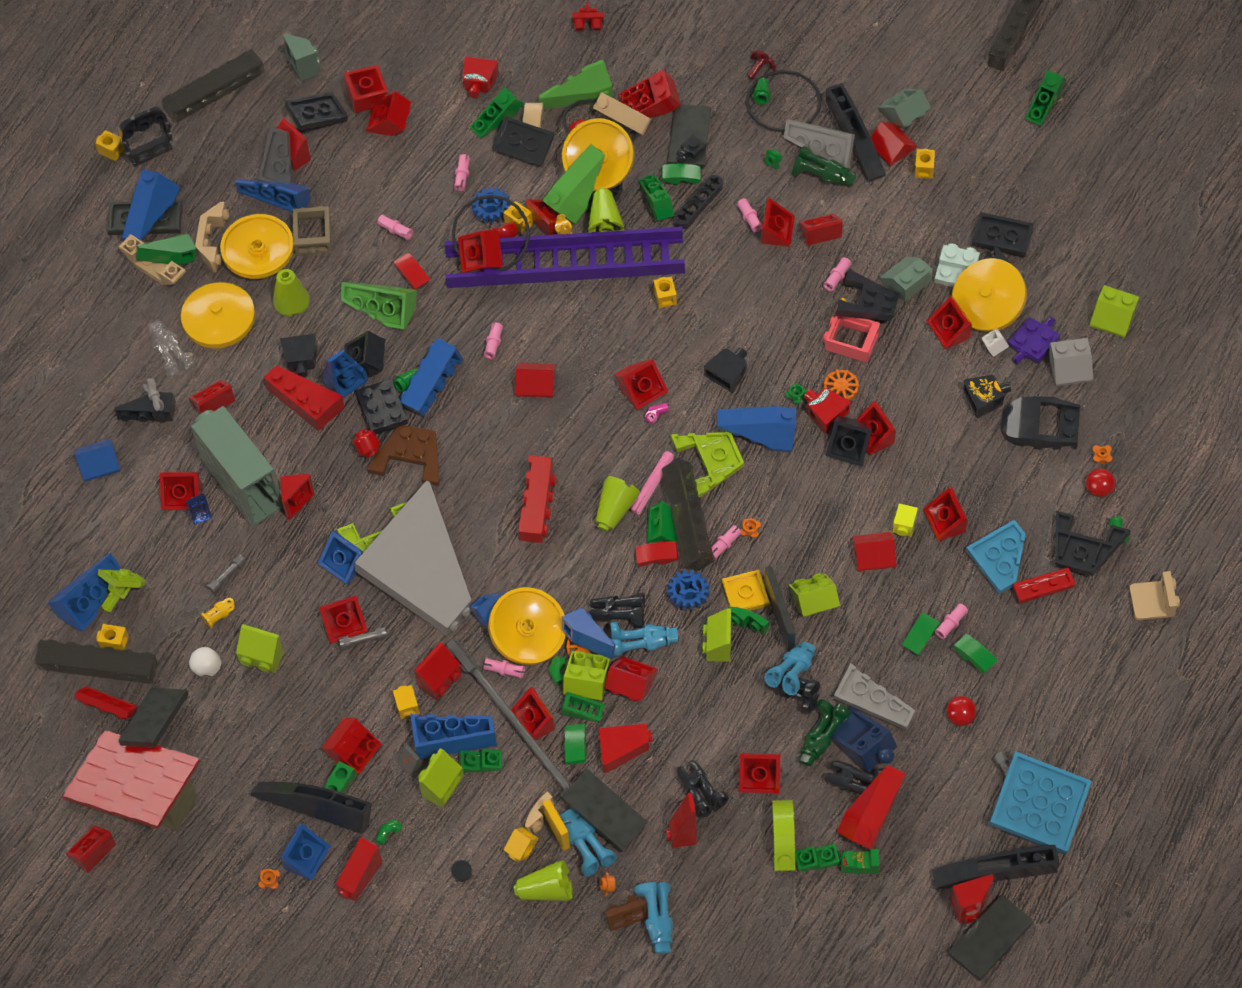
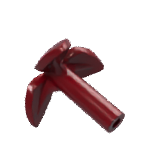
(762, 58)

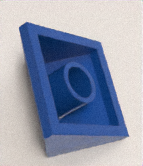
(97, 460)
(340, 557)
(304, 853)

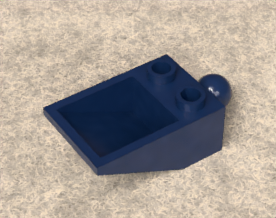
(864, 741)

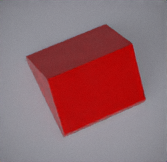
(891, 142)
(543, 215)
(777, 225)
(821, 229)
(950, 323)
(535, 380)
(213, 397)
(882, 432)
(178, 488)
(295, 493)
(946, 515)
(874, 551)
(343, 618)
(534, 714)
(759, 773)
(91, 848)

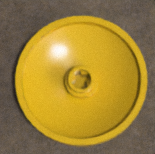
(611, 141)
(257, 246)
(990, 294)
(217, 315)
(526, 626)

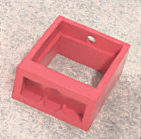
(860, 324)

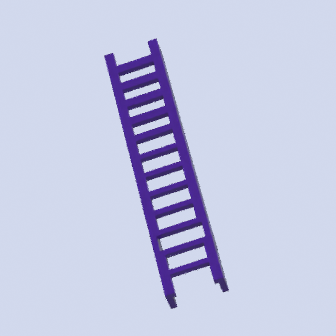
(575, 242)

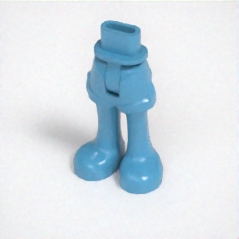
(652, 637)
(800, 660)
(581, 831)
(659, 926)

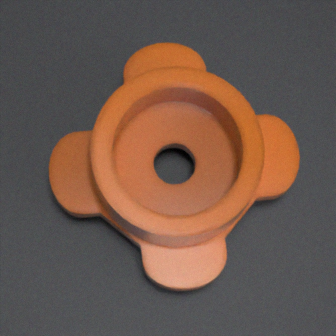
(1098, 457)
(750, 523)
(269, 873)
(607, 884)

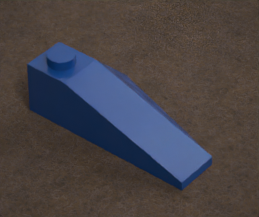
(279, 194)
(150, 201)
(343, 374)
(764, 425)
(82, 598)

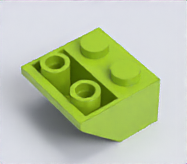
(814, 594)
(586, 675)
(440, 778)

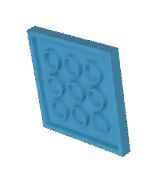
(1040, 802)

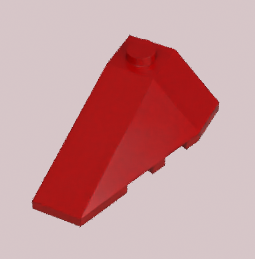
(868, 814)
(683, 824)

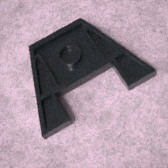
(874, 302)
(1082, 552)

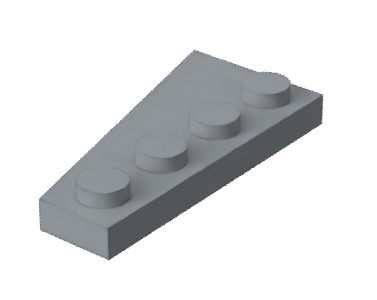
(821, 141)
(865, 695)

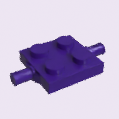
(1033, 340)

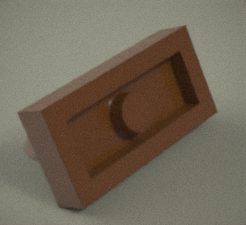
(632, 912)

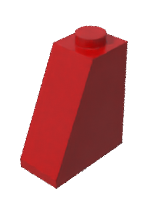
(623, 744)
(359, 870)

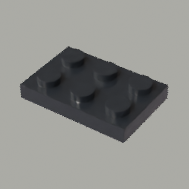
(316, 111)
(523, 141)
(1004, 233)
(382, 406)

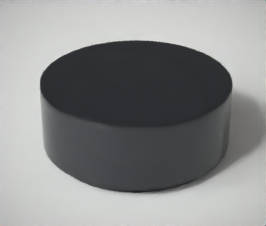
(461, 871)

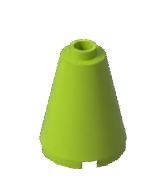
(604, 213)
(289, 294)
(614, 502)
(546, 884)

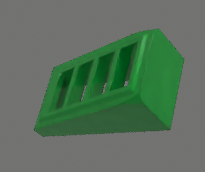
(580, 714)

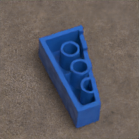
(431, 377)
(451, 733)

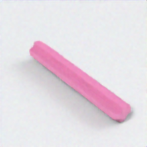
(651, 483)

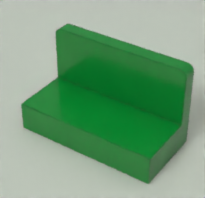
(661, 524)

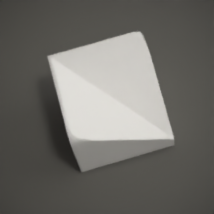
(995, 342)

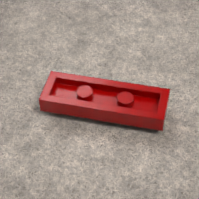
(1044, 585)
(106, 702)

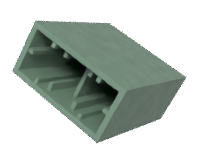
(237, 465)

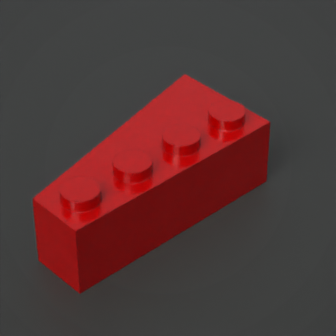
(307, 399)
(537, 499)

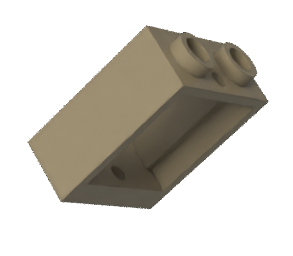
(321, 244)

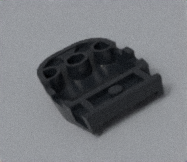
(142, 122)
(1022, 421)

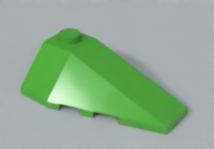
(581, 87)
(574, 188)
(386, 303)

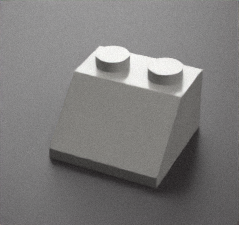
(1071, 361)

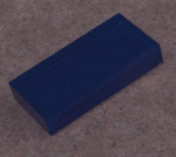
(198, 508)

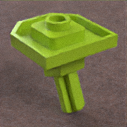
(120, 583)

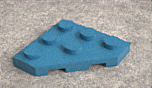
(999, 555)

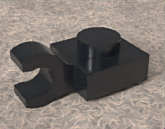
(691, 147)

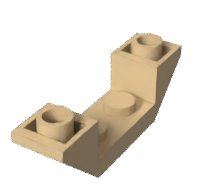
(212, 218)
(160, 272)

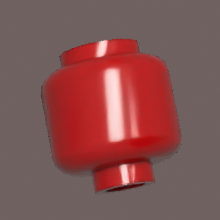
(366, 443)

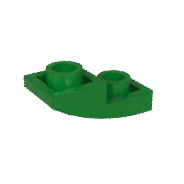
(676, 172)
(744, 617)
(920, 633)
(974, 651)
(575, 744)
(484, 761)
(817, 858)

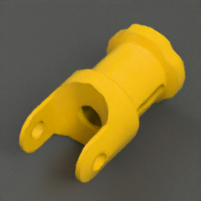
(562, 225)
(220, 610)

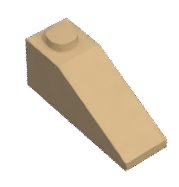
(622, 113)

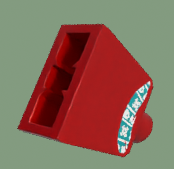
(479, 75)
(826, 407)

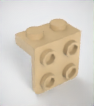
(1155, 598)

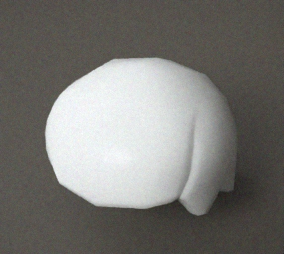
(205, 661)

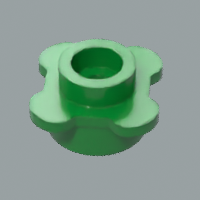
(773, 158)
(796, 388)

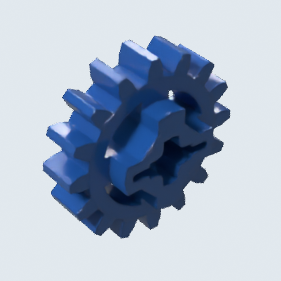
(490, 207)
(688, 589)

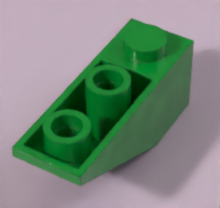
(1046, 97)
(503, 105)
(656, 197)
(175, 249)

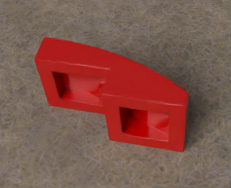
(411, 271)
(657, 552)

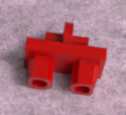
(588, 15)

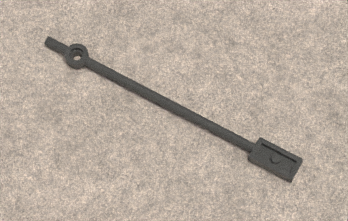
(470, 666)

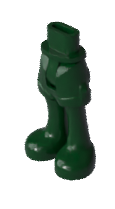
(831, 173)
(816, 741)

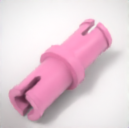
(462, 172)
(750, 215)
(395, 227)
(837, 274)
(493, 340)
(724, 542)
(951, 621)
(504, 668)

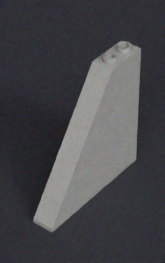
(418, 564)

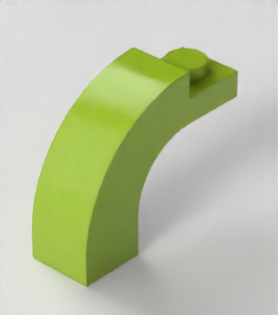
(783, 835)

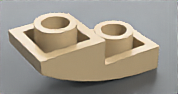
(533, 114)
(535, 818)

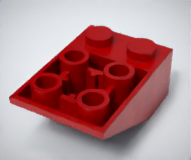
(653, 95)

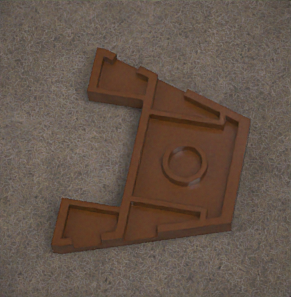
(409, 446)

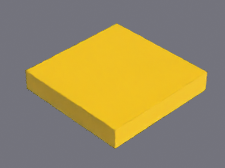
(746, 591)
(556, 824)

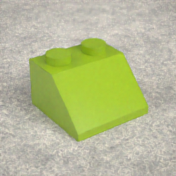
(1114, 311)
(718, 636)
(259, 649)

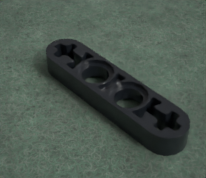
(699, 202)

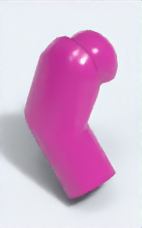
(654, 411)

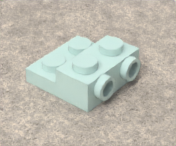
(953, 263)

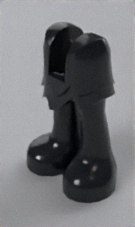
(606, 608)
(806, 693)
(847, 773)
(691, 783)

